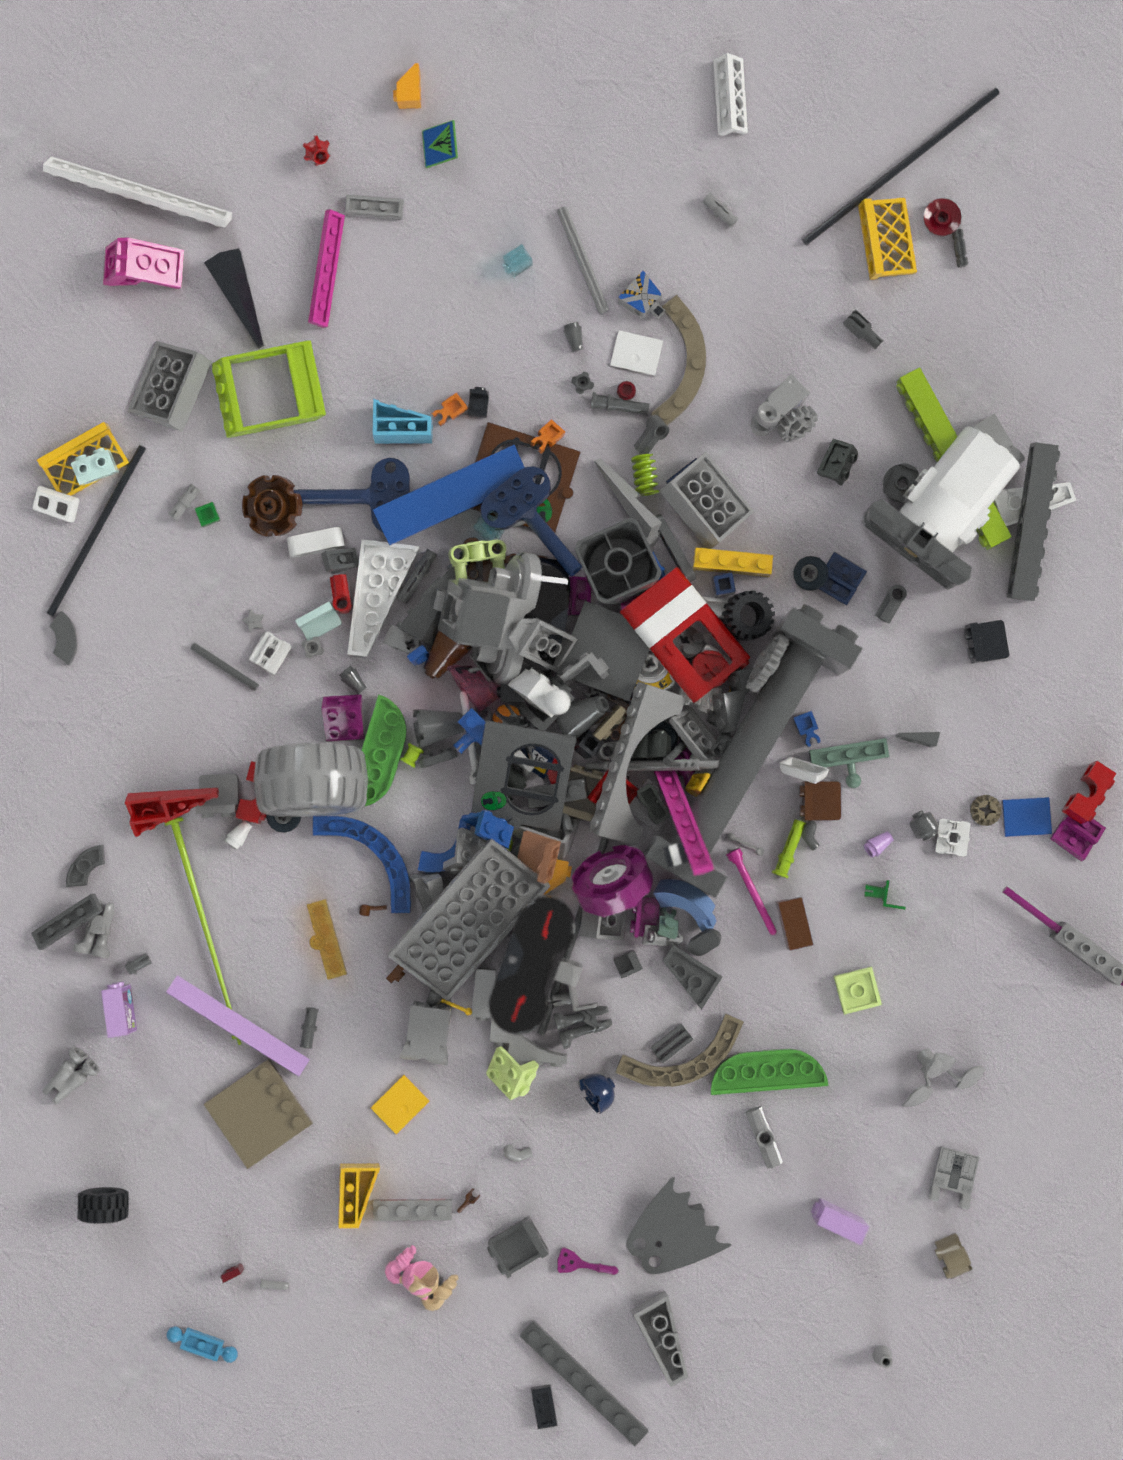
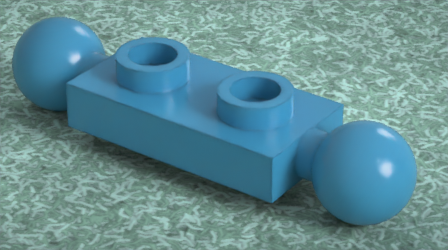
(202, 1344)

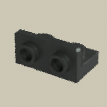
(838, 461)

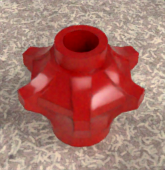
(317, 151)

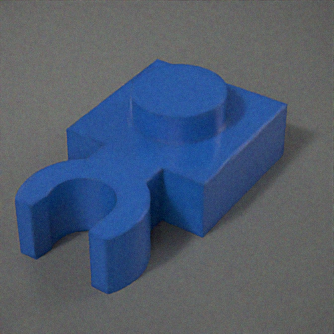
(806, 725)

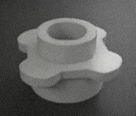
(311, 652)

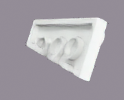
(1009, 501)

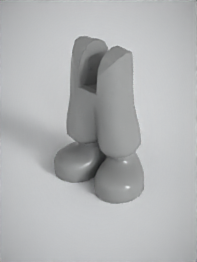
(68, 1078)

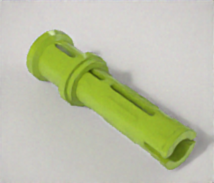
(786, 857)

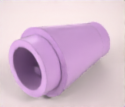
(878, 844)

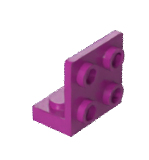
(342, 717)
(645, 914)

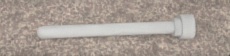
(472, 748)

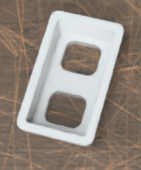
(54, 498)
(803, 770)

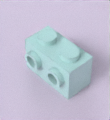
(94, 467)

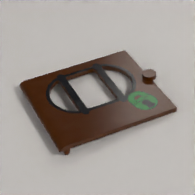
(566, 459)

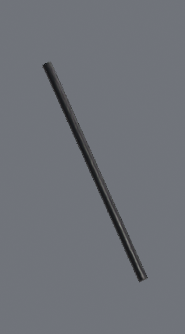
(96, 530)

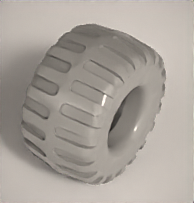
(310, 780)

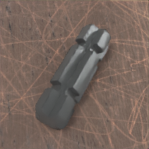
(960, 248)

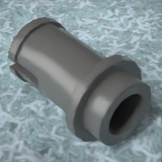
(137, 964)

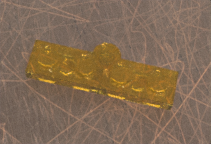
(326, 939)

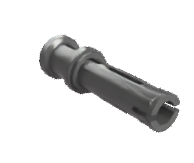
(611, 403)

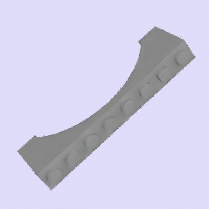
(647, 709)

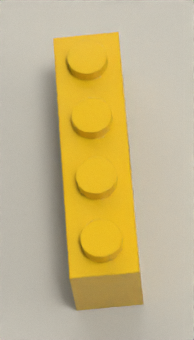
(732, 562)

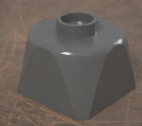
(624, 543)

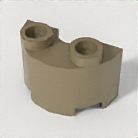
(953, 1255)

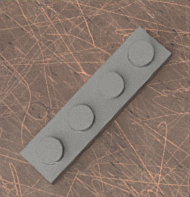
(412, 1209)

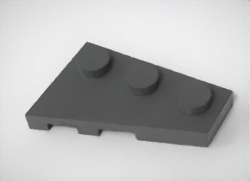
(692, 974)

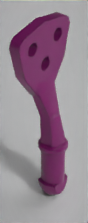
(579, 1263)

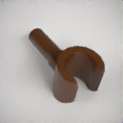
(365, 909)
(470, 1199)

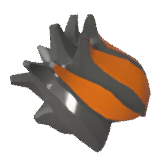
(510, 715)

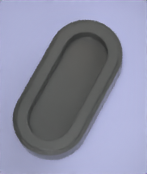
(704, 942)

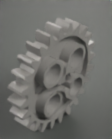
(767, 662)

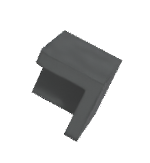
(627, 964)

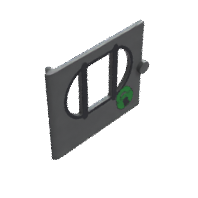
(497, 754)

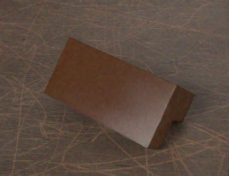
(794, 923)

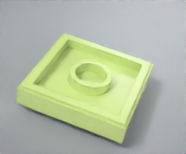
(857, 990)

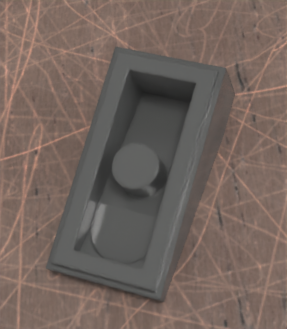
(923, 738)

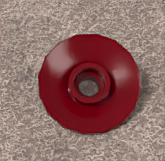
(948, 211)

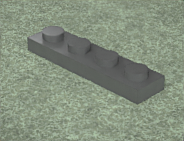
(67, 921)

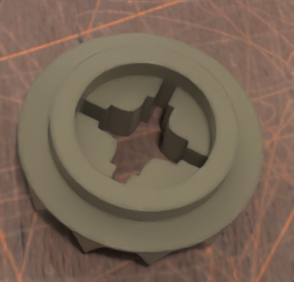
(978, 815)

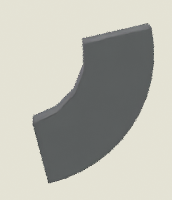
(66, 638)
(84, 865)

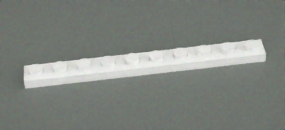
(137, 191)

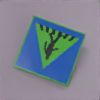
(440, 144)

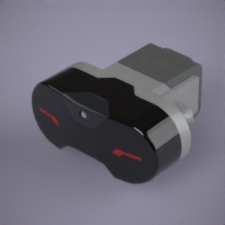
(488, 611)
(532, 964)

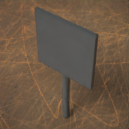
(482, 667)

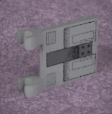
(955, 1173)

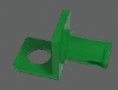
(881, 893)

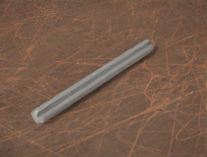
(582, 260)

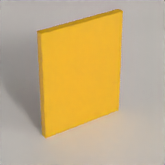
(400, 1104)

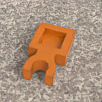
(452, 408)
(548, 434)

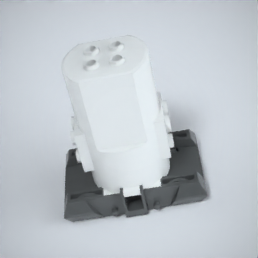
(945, 506)

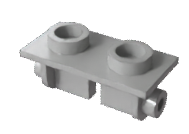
(651, 938)

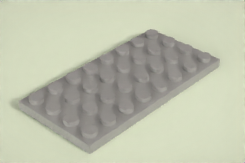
(467, 919)

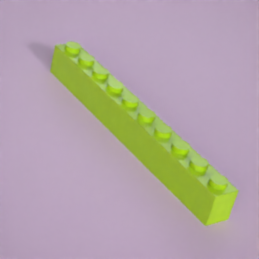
(940, 435)

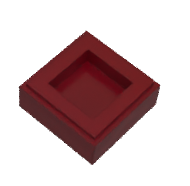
(232, 1272)

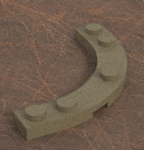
(695, 361)
(690, 1070)

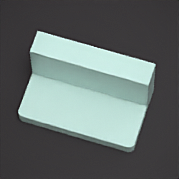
(319, 621)

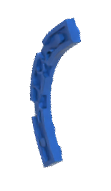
(380, 845)

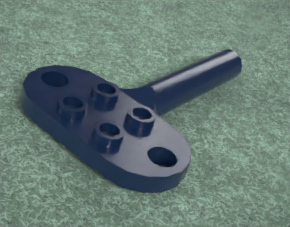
(383, 489)
(518, 501)

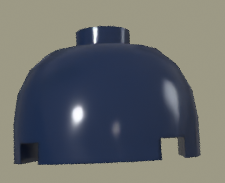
(598, 1091)

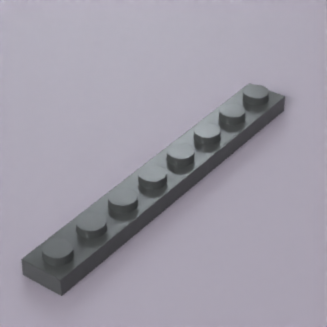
(584, 1383)

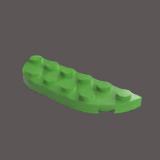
(383, 747)
(767, 1071)

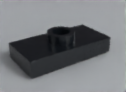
(544, 1406)

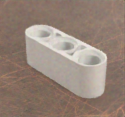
(315, 542)

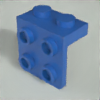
(490, 827)

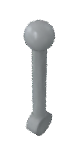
(760, 851)

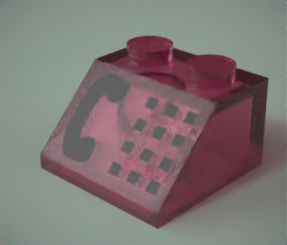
(477, 689)

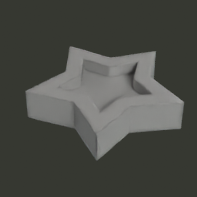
(253, 621)

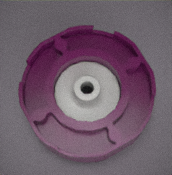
(612, 881)

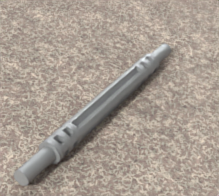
(658, 765)

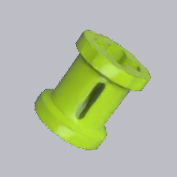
(411, 755)

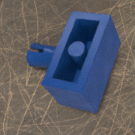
(474, 730)

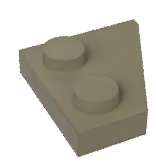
(604, 729)

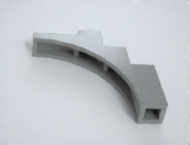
(520, 1047)

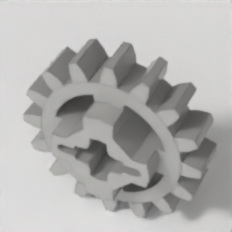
(797, 423)

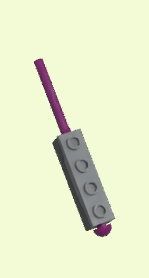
(1076, 943)

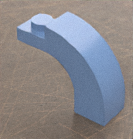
(687, 897)

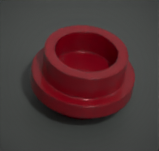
(626, 390)

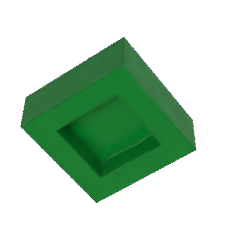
(207, 514)

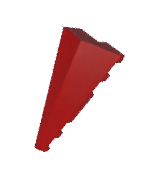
(156, 807)

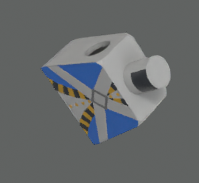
(642, 297)

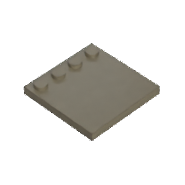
(258, 1113)

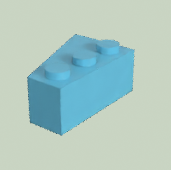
(400, 426)

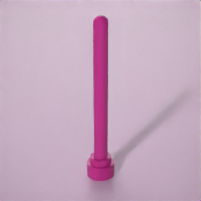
(736, 858)

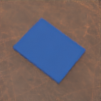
(1027, 817)

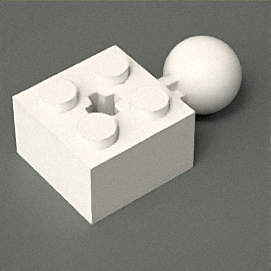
(540, 693)

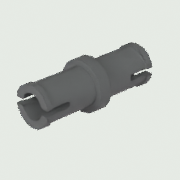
(309, 1027)

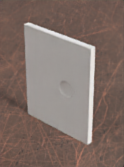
(636, 353)

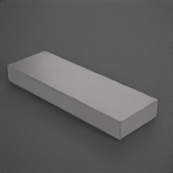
(374, 207)

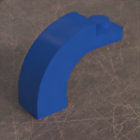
(434, 861)

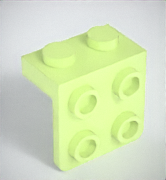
(509, 1075)

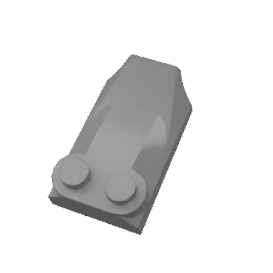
(532, 636)
(694, 734)

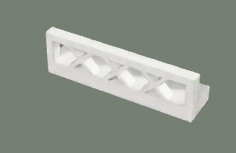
(727, 93)

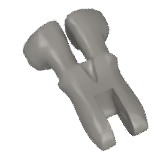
(97, 925)

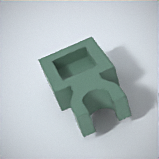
(667, 925)

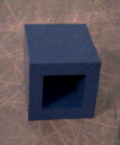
(723, 585)

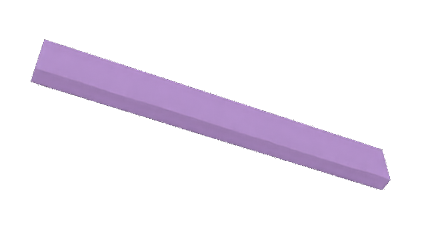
(237, 1026)

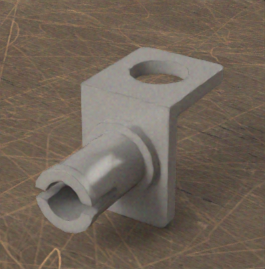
(571, 998)

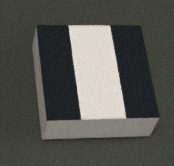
(675, 854)

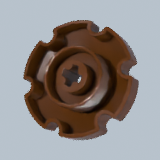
(272, 505)

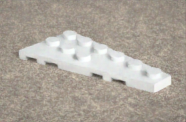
(377, 585)

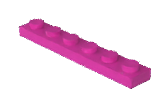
(326, 268)

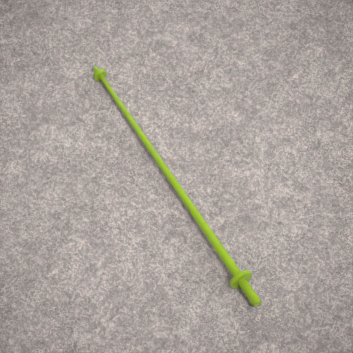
(188, 870)

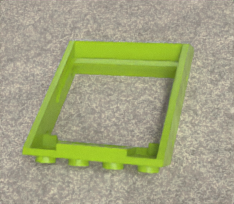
(304, 381)

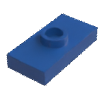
(418, 656)

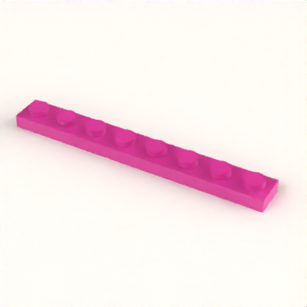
(684, 822)

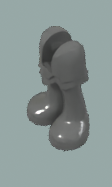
(588, 1017)

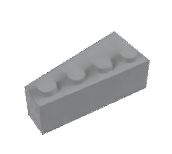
(660, 1333)

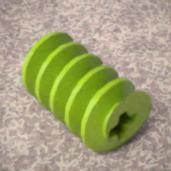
(644, 474)

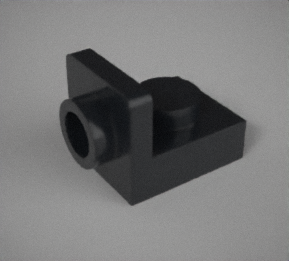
(478, 402)

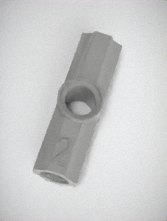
(768, 1148)

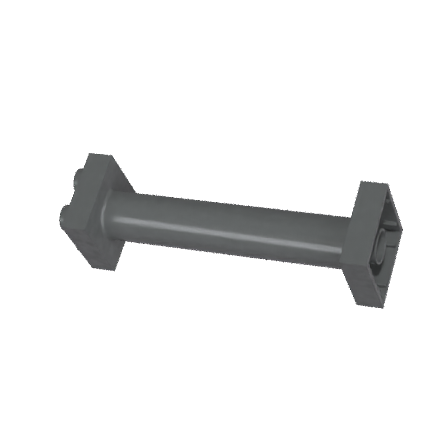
(807, 649)

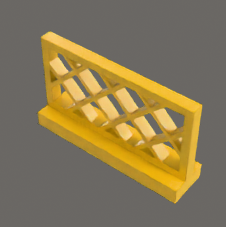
(871, 237)
(74, 446)

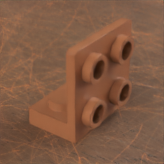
(539, 854)

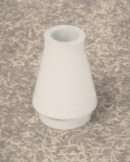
(238, 834)

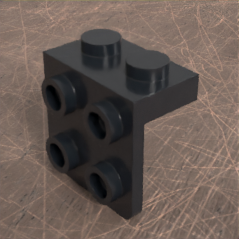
(986, 641)

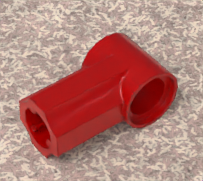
(340, 592)

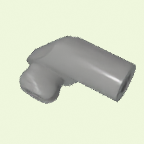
(515, 1155)

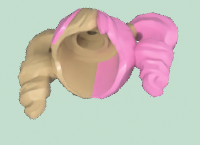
(420, 1279)

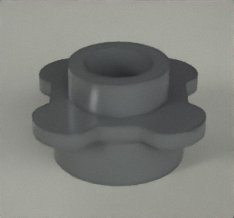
(587, 383)

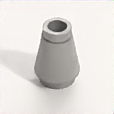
(880, 1353)

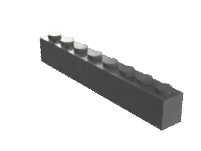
(1033, 521)

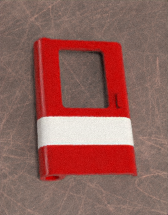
(668, 611)

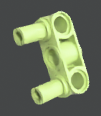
(476, 552)

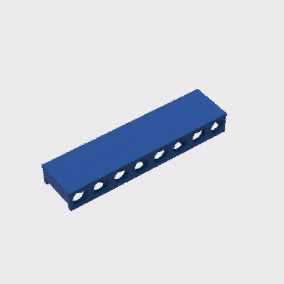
(446, 496)

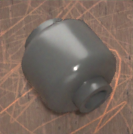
(924, 825)

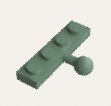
(849, 755)

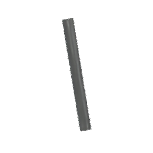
(224, 666)

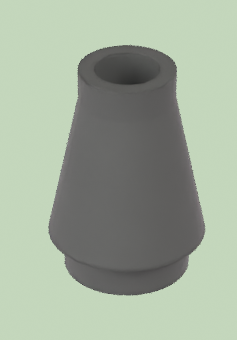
(574, 335)
(352, 679)

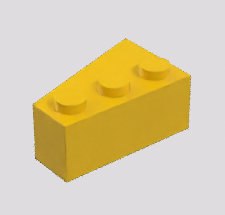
(355, 1187)

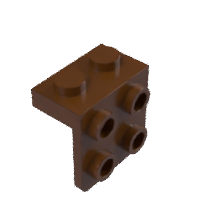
(820, 800)

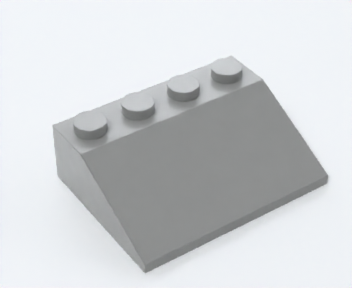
(170, 385)
(707, 501)

